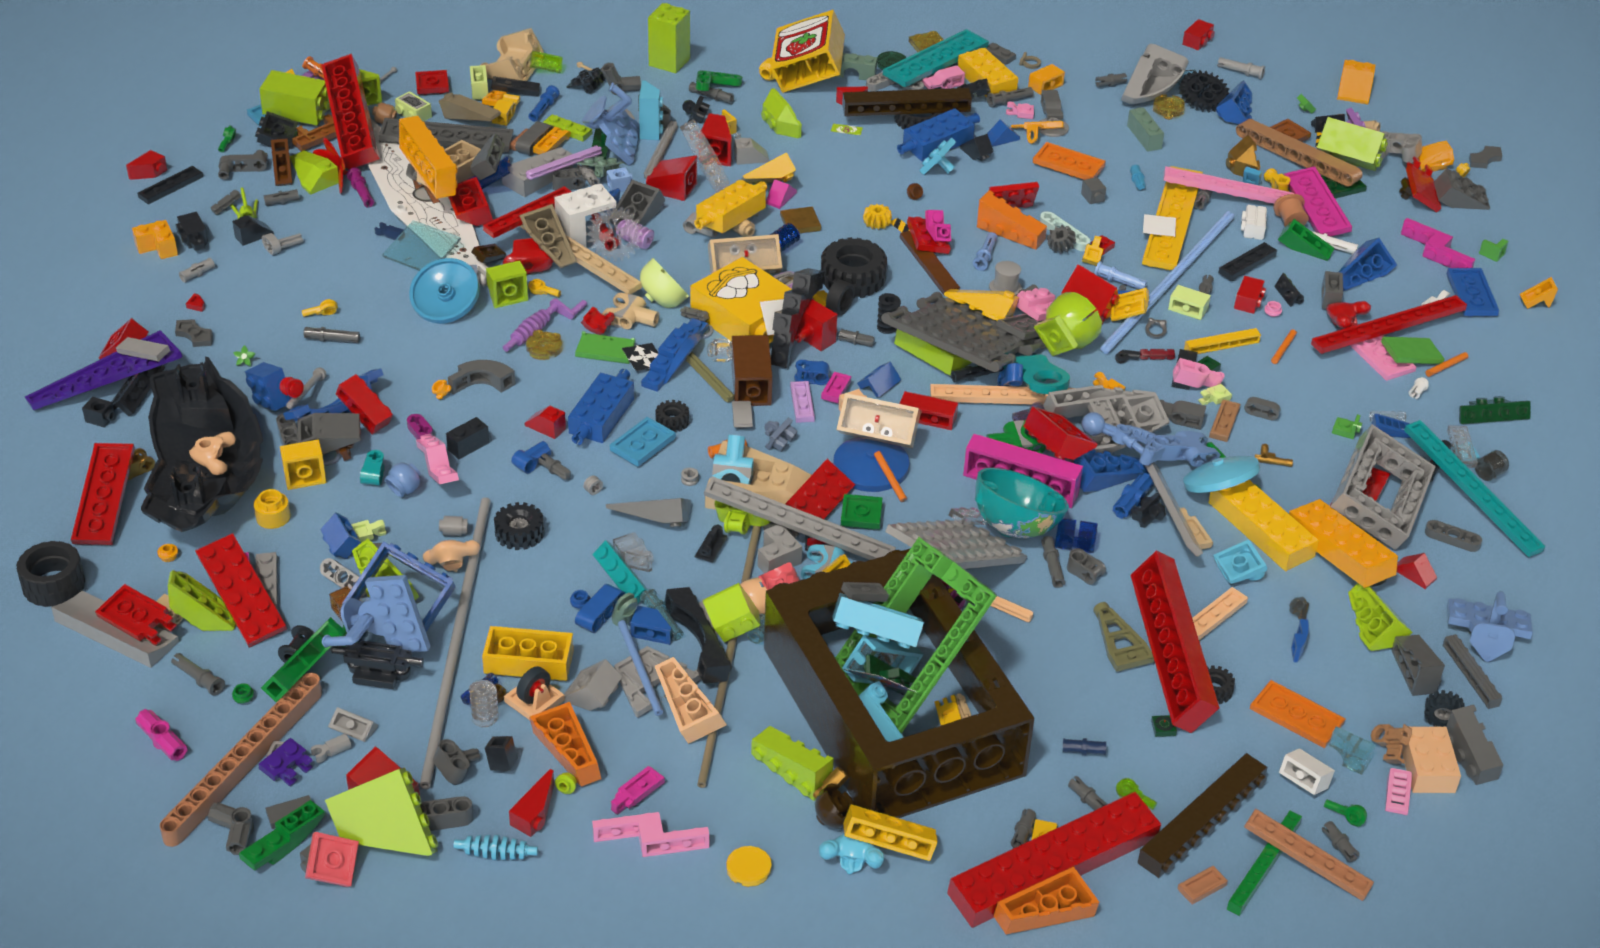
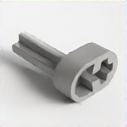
(274, 245)

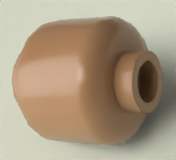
(383, 111)

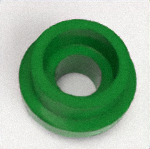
(242, 693)

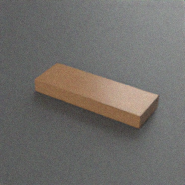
(1224, 420)

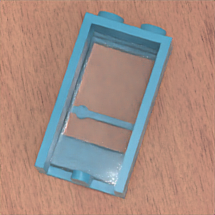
(888, 652)

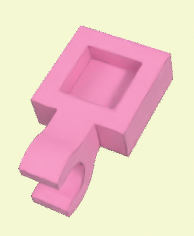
(1022, 110)

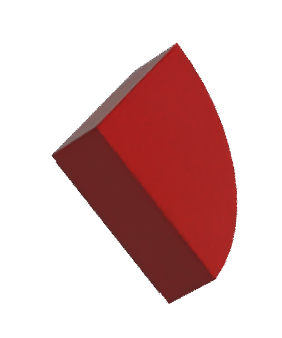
(195, 303)

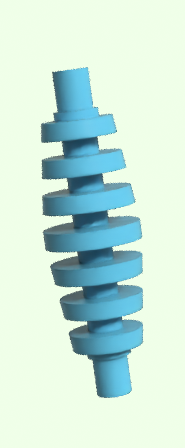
(495, 847)

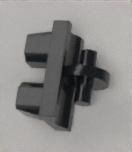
(697, 110)
(1149, 510)

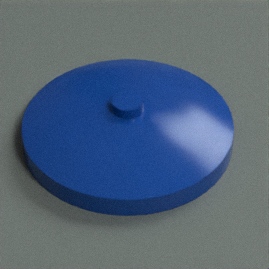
(858, 463)

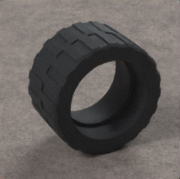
(48, 558)

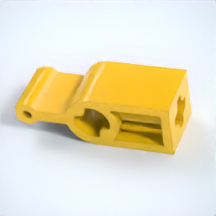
(507, 107)

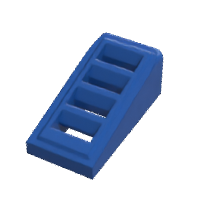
(1390, 426)

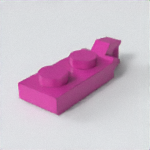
(636, 789)

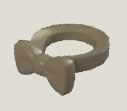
(1027, 65)

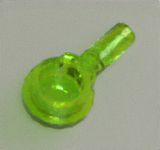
(1128, 786)

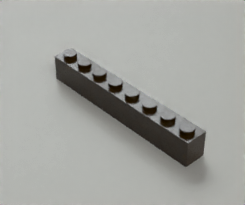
(906, 101)
(1202, 815)

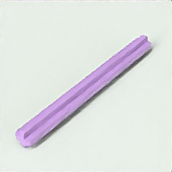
(563, 162)

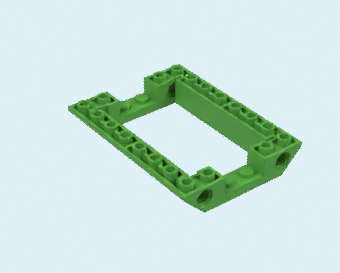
(903, 588)

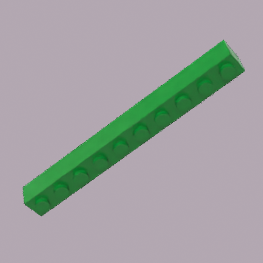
(1260, 869)

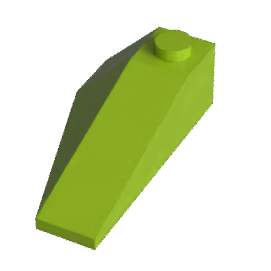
(364, 553)
(1375, 619)

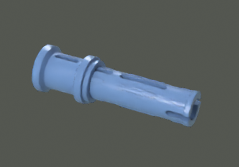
(983, 251)

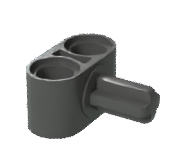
(452, 761)

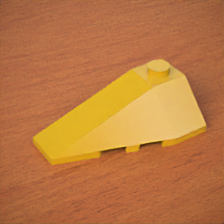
(992, 303)

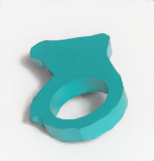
(1039, 368)

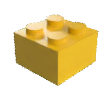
(303, 464)

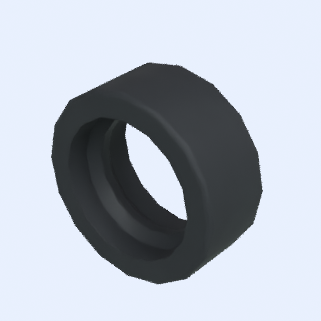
(840, 297)

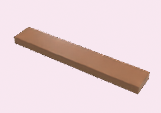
(1309, 854)

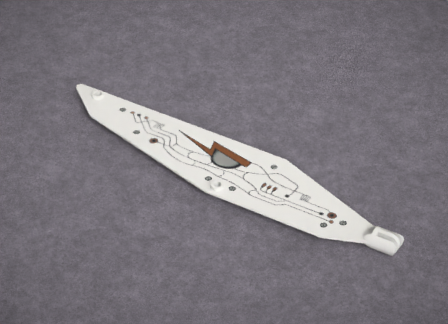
(415, 202)

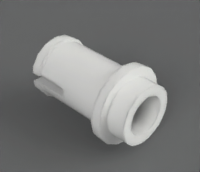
(1421, 385)

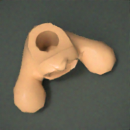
(209, 449)
(451, 553)

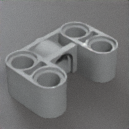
(1409, 145)

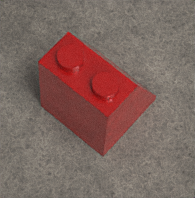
(719, 137)
(675, 177)
(1095, 289)
(371, 767)

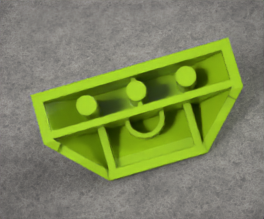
(780, 115)
(197, 603)

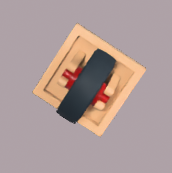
(534, 693)

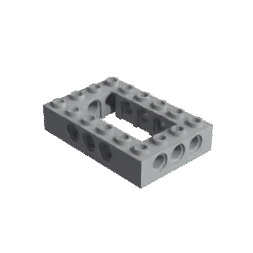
(1415, 472)

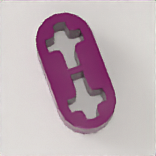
(421, 429)

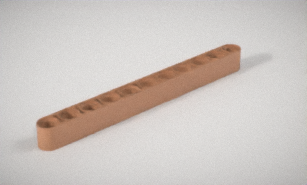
(240, 760)

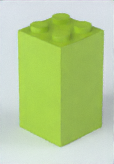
(669, 38)
(294, 97)
(1353, 143)

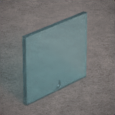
(420, 245)

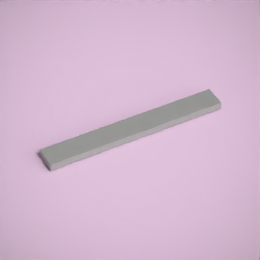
(1174, 509)

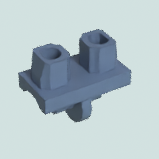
(776, 440)

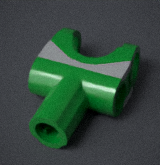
(1018, 436)

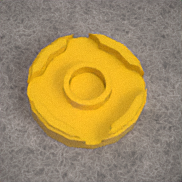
(748, 866)

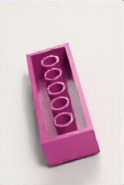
(1054, 472)

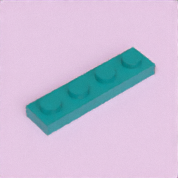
(619, 570)

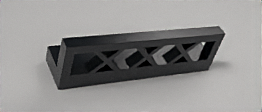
(134, 390)

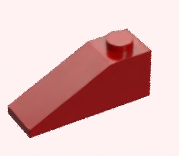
(531, 810)

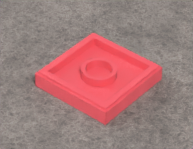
(331, 859)

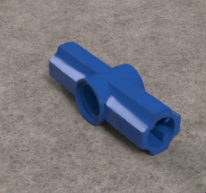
(1132, 495)

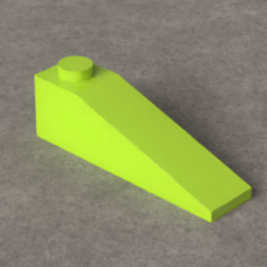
(314, 171)

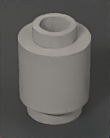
(453, 525)

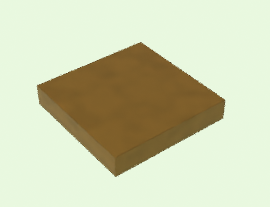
(802, 218)

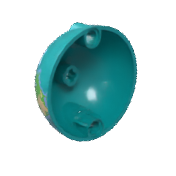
(1018, 503)

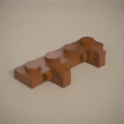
(307, 139)

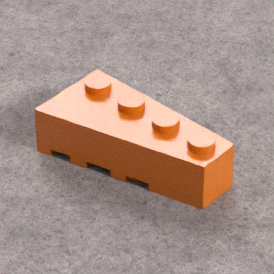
(1047, 903)

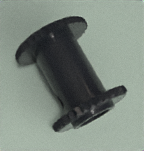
(287, 651)

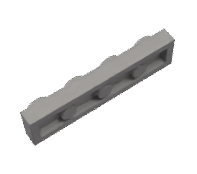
(267, 573)

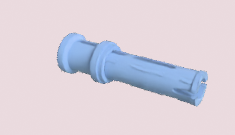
(1112, 273)

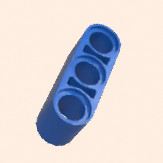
(598, 608)

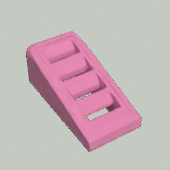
(1400, 779)

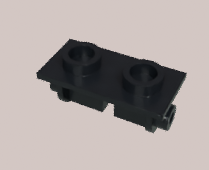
(979, 87)
(1320, 121)
(1288, 290)
(712, 544)

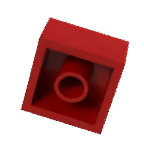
(817, 326)

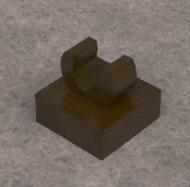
(1405, 189)

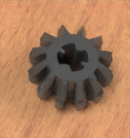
(1061, 239)

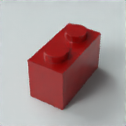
(1198, 34)
(1250, 294)

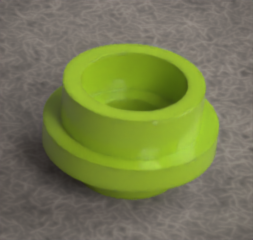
(566, 783)

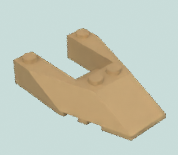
(770, 476)

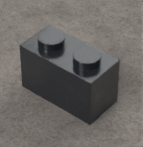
(467, 438)

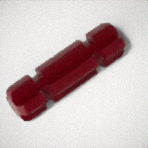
(1157, 354)

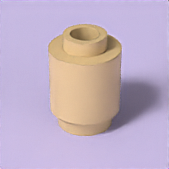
(745, 228)

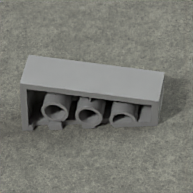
(517, 178)

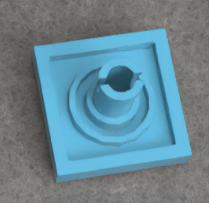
(938, 157)

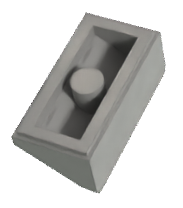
(352, 724)

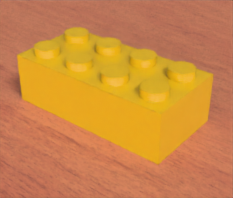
(982, 65)
(517, 650)

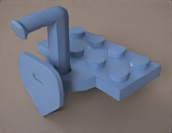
(615, 122)
(387, 613)
(1491, 626)

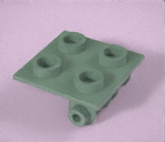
(601, 164)

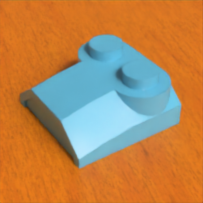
(1240, 563)

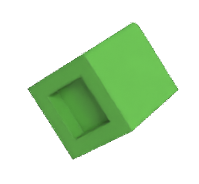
(1492, 250)

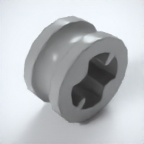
(689, 476)
(593, 485)

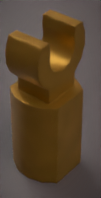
(836, 777)

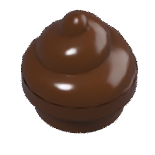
(914, 191)

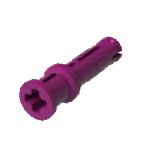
(359, 183)

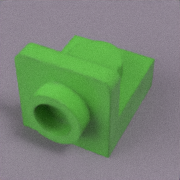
(1347, 428)

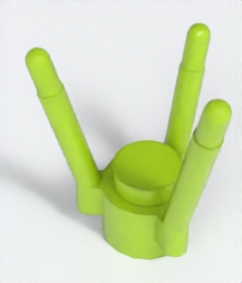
(245, 209)

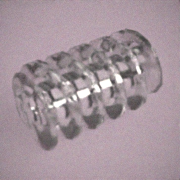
(483, 703)

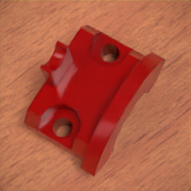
(596, 322)

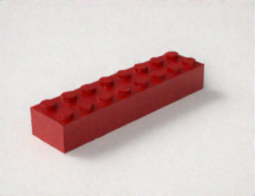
(350, 111)

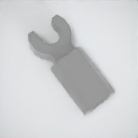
(331, 747)

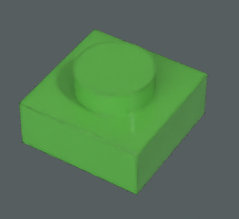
(1305, 104)

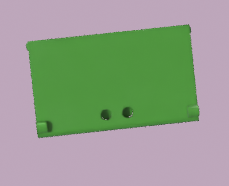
(603, 347)

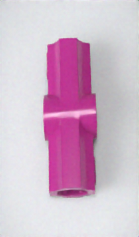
(161, 734)

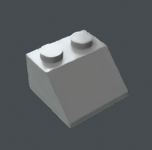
(593, 686)

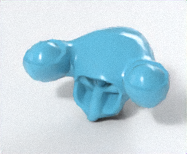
(851, 853)

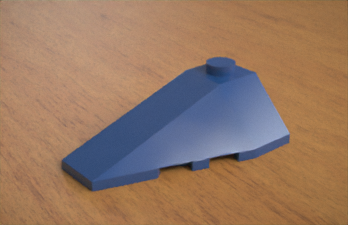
(1236, 105)

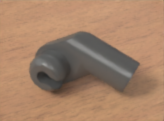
(411, 172)

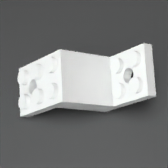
(574, 206)

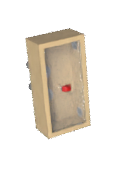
(759, 250)
(878, 420)

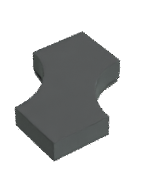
(1483, 158)
(196, 334)

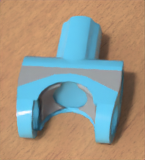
(734, 461)
(827, 556)

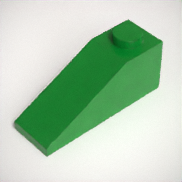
(1303, 240)

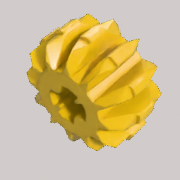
(877, 216)

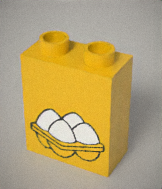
(734, 298)

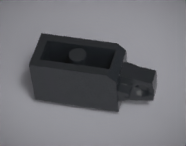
(192, 230)

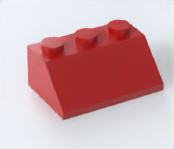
(470, 203)

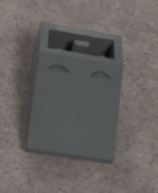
(1460, 191)
(331, 430)

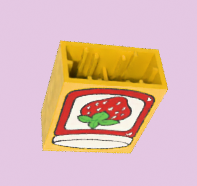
(807, 51)

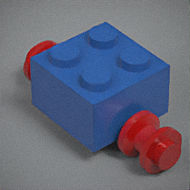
(271, 386)

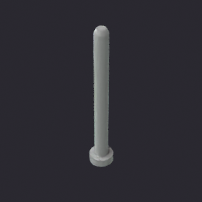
(318, 375)

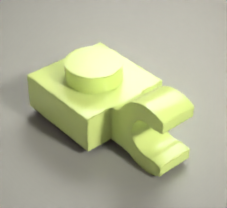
(1215, 394)
(366, 530)

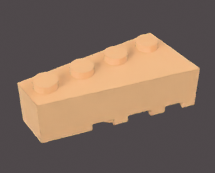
(690, 707)

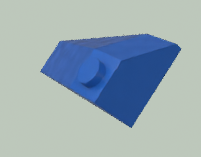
(1367, 263)
(1106, 470)

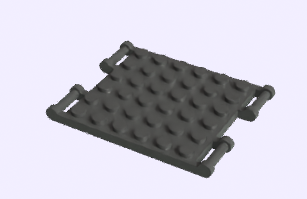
(961, 332)

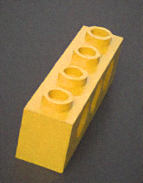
(890, 832)

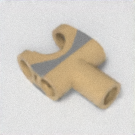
(631, 311)

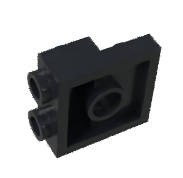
(275, 127)

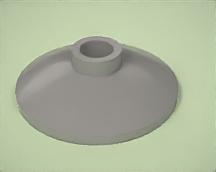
(1054, 132)

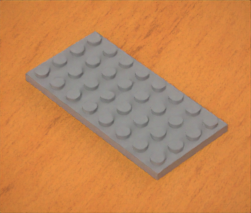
(960, 542)

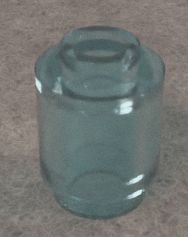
(757, 634)

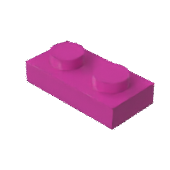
(836, 386)

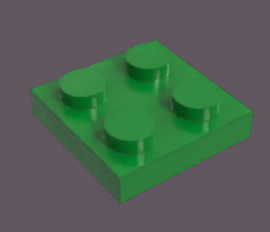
(861, 511)

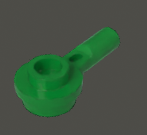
(229, 134)
(1355, 814)

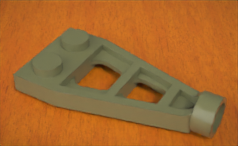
(1126, 657)

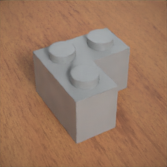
(778, 549)

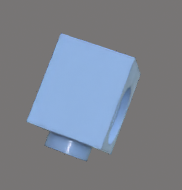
(618, 178)

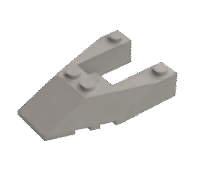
(1116, 406)

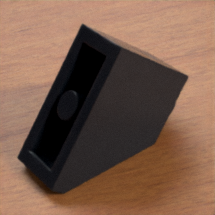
(978, 147)
(249, 229)

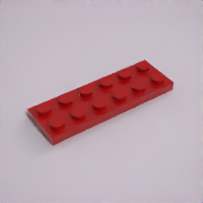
(103, 494)
(241, 590)

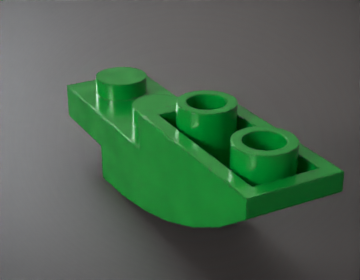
(285, 838)

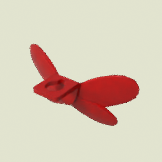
(331, 154)

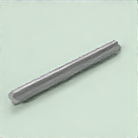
(661, 148)

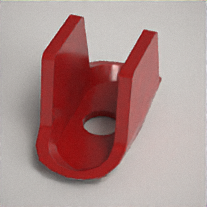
(530, 256)

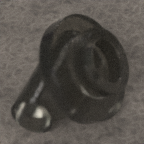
(1299, 607)

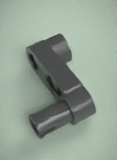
(253, 163)

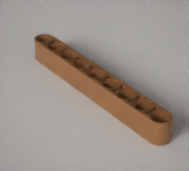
(1299, 152)

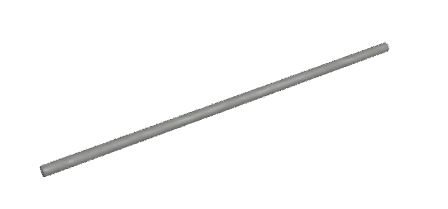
(445, 689)

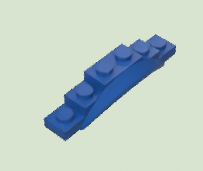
(673, 353)
(337, 406)

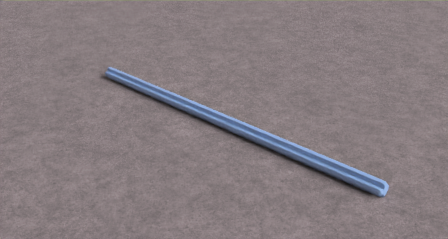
(1169, 280)

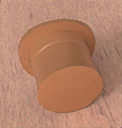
(1290, 208)

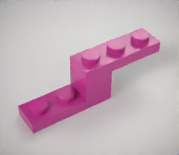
(1436, 245)

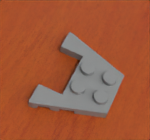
(632, 683)

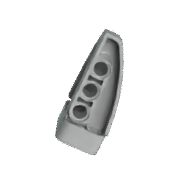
(1154, 74)

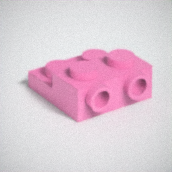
(1035, 302)

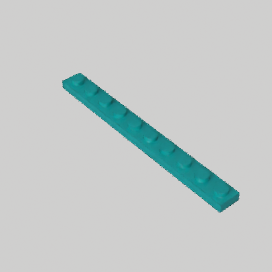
(1475, 488)

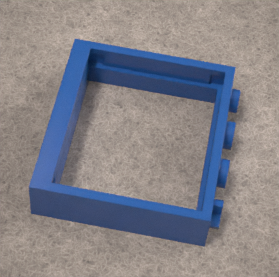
(412, 562)

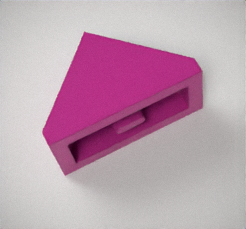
(780, 194)

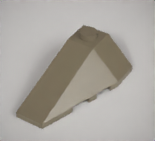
(461, 107)
(549, 235)

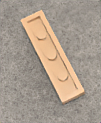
(1218, 611)

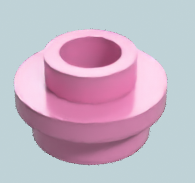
(1273, 308)

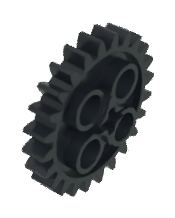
(1196, 83)

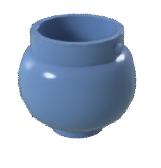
(403, 479)

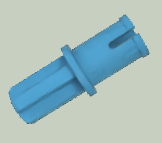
(1137, 177)

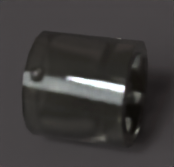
(1492, 465)

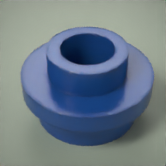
(579, 599)

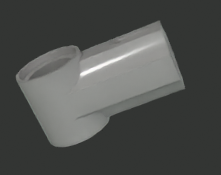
(690, 228)

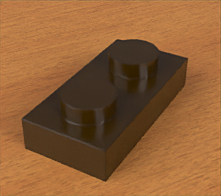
(488, 253)

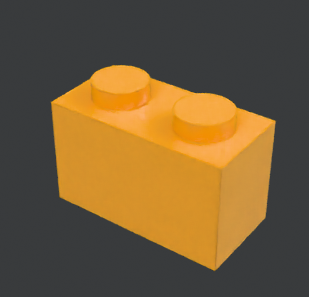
(1046, 78)

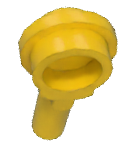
(538, 286)
(327, 307)

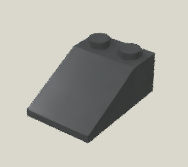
(642, 201)

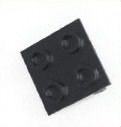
(589, 79)

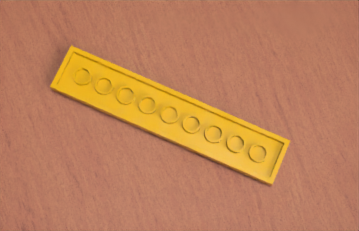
(1175, 202)

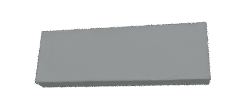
(143, 349)

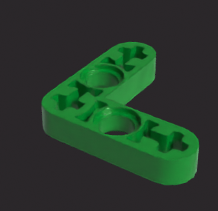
(704, 79)

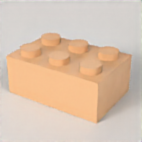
(1431, 761)

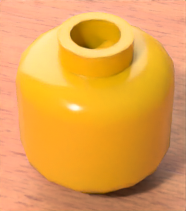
(765, 70)

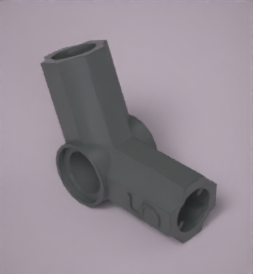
(625, 83)
(237, 820)

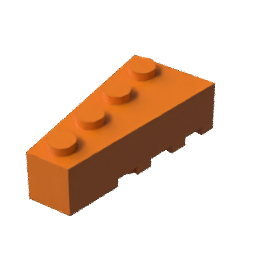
(1009, 222)
(566, 741)

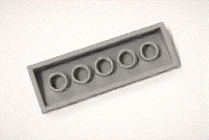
(81, 617)

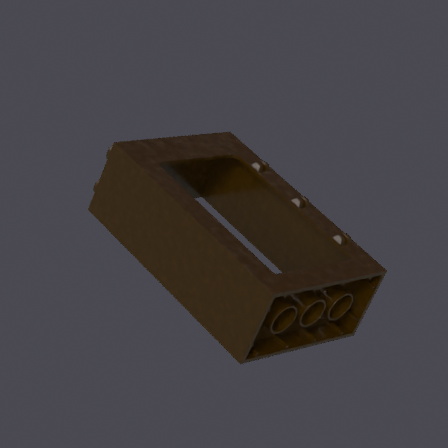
(915, 769)

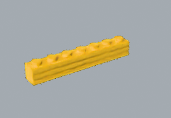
(1223, 341)

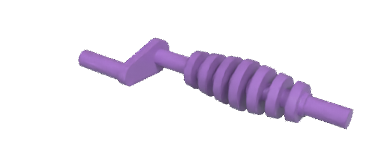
(539, 320)

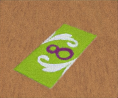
(846, 129)

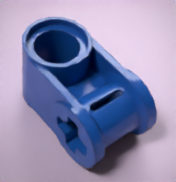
(814, 371)
(1011, 375)

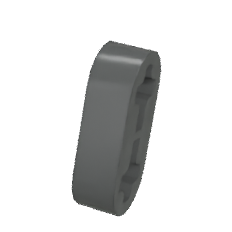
(1262, 408)

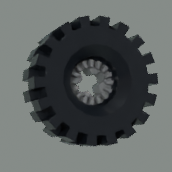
(523, 516)

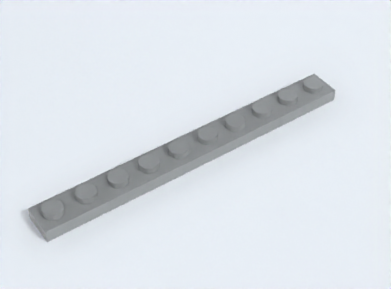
(796, 519)

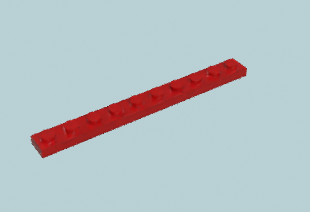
(1388, 324)

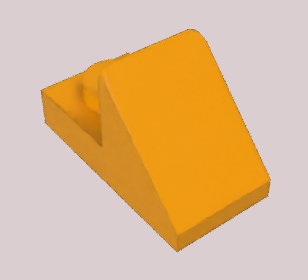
(1543, 291)

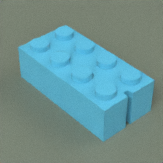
(878, 620)

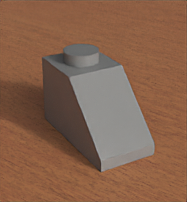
(749, 152)

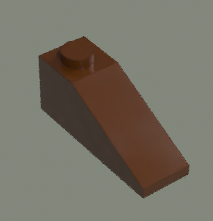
(281, 162)

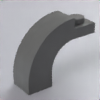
(482, 372)

